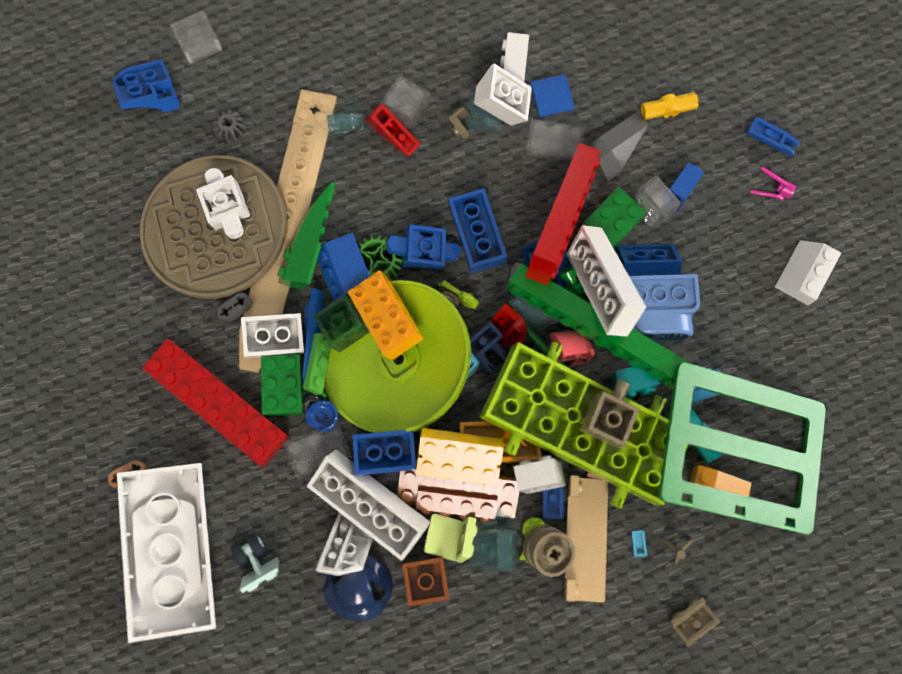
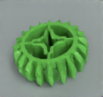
(384, 263)

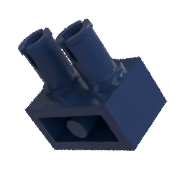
(488, 339)

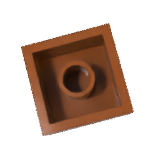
(425, 581)

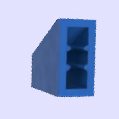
(686, 182)

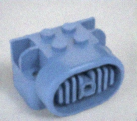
(669, 306)

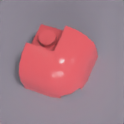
(575, 349)

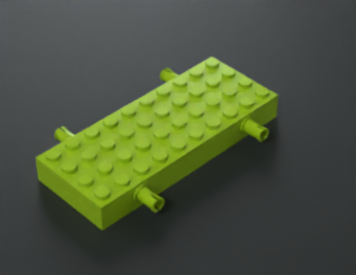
(546, 407)

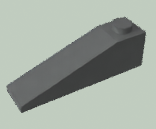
(618, 145)

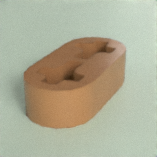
(126, 468)

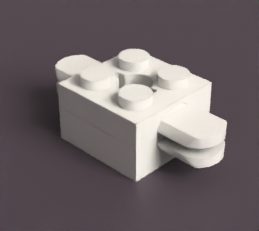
(223, 203)

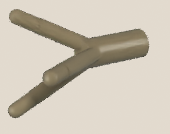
(679, 551)

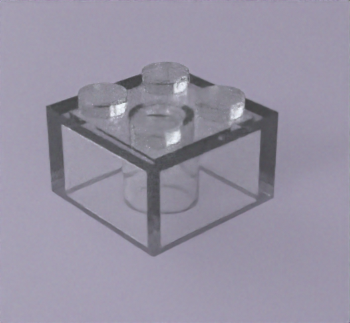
(196, 37)
(406, 101)
(657, 201)

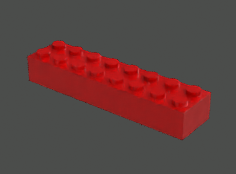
(564, 212)
(215, 403)

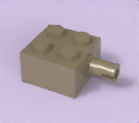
(610, 417)

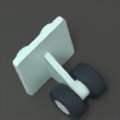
(249, 552)

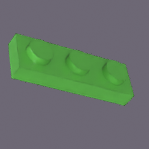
(317, 365)

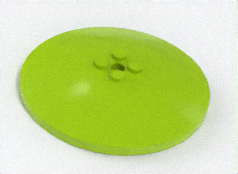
(411, 395)

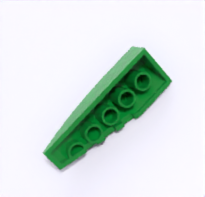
(304, 246)

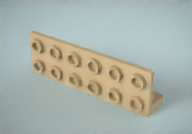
(588, 531)

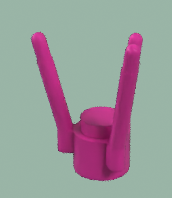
(784, 188)

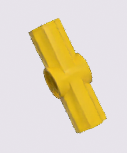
(669, 105)

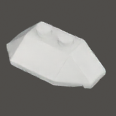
(345, 548)

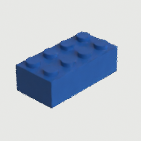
(477, 231)

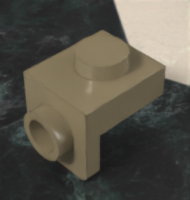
(456, 118)

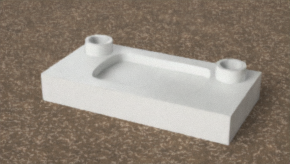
(165, 552)

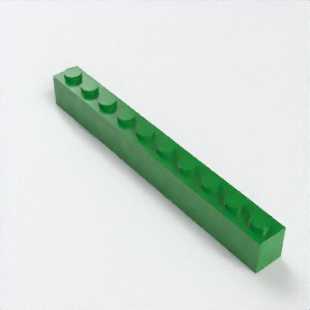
(581, 316)

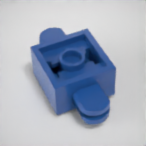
(423, 247)

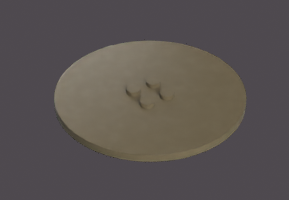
(195, 256)

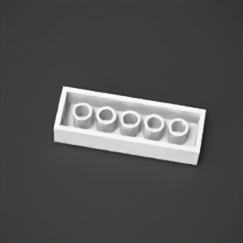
(605, 281)
(368, 505)

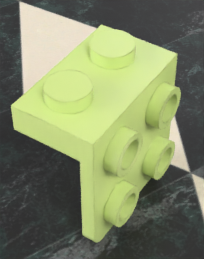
(450, 538)

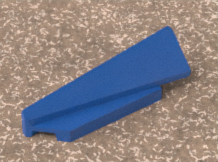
(311, 327)

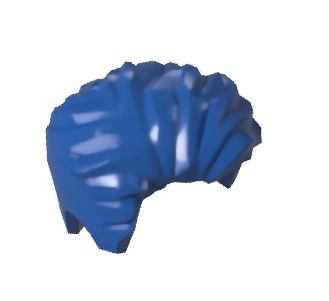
(322, 416)

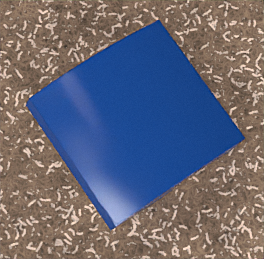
(552, 95)

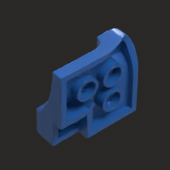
(145, 87)

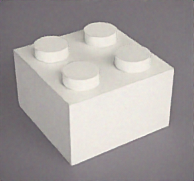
(539, 475)

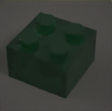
(341, 323)

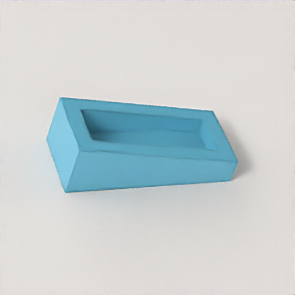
(639, 544)

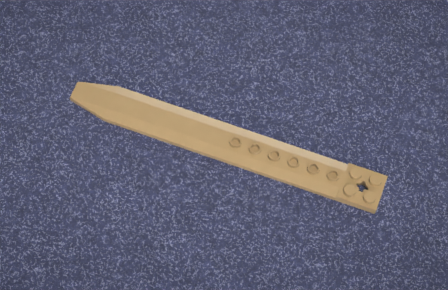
(297, 189)

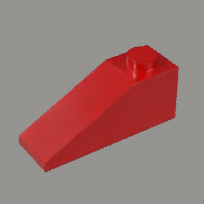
(391, 129)

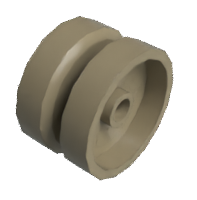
(548, 550)

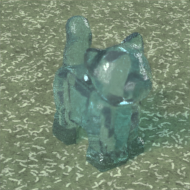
(344, 123)

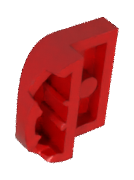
(510, 325)

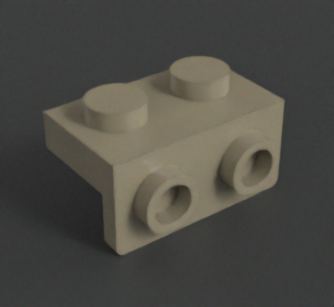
(694, 621)

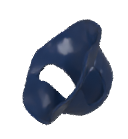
(353, 595)

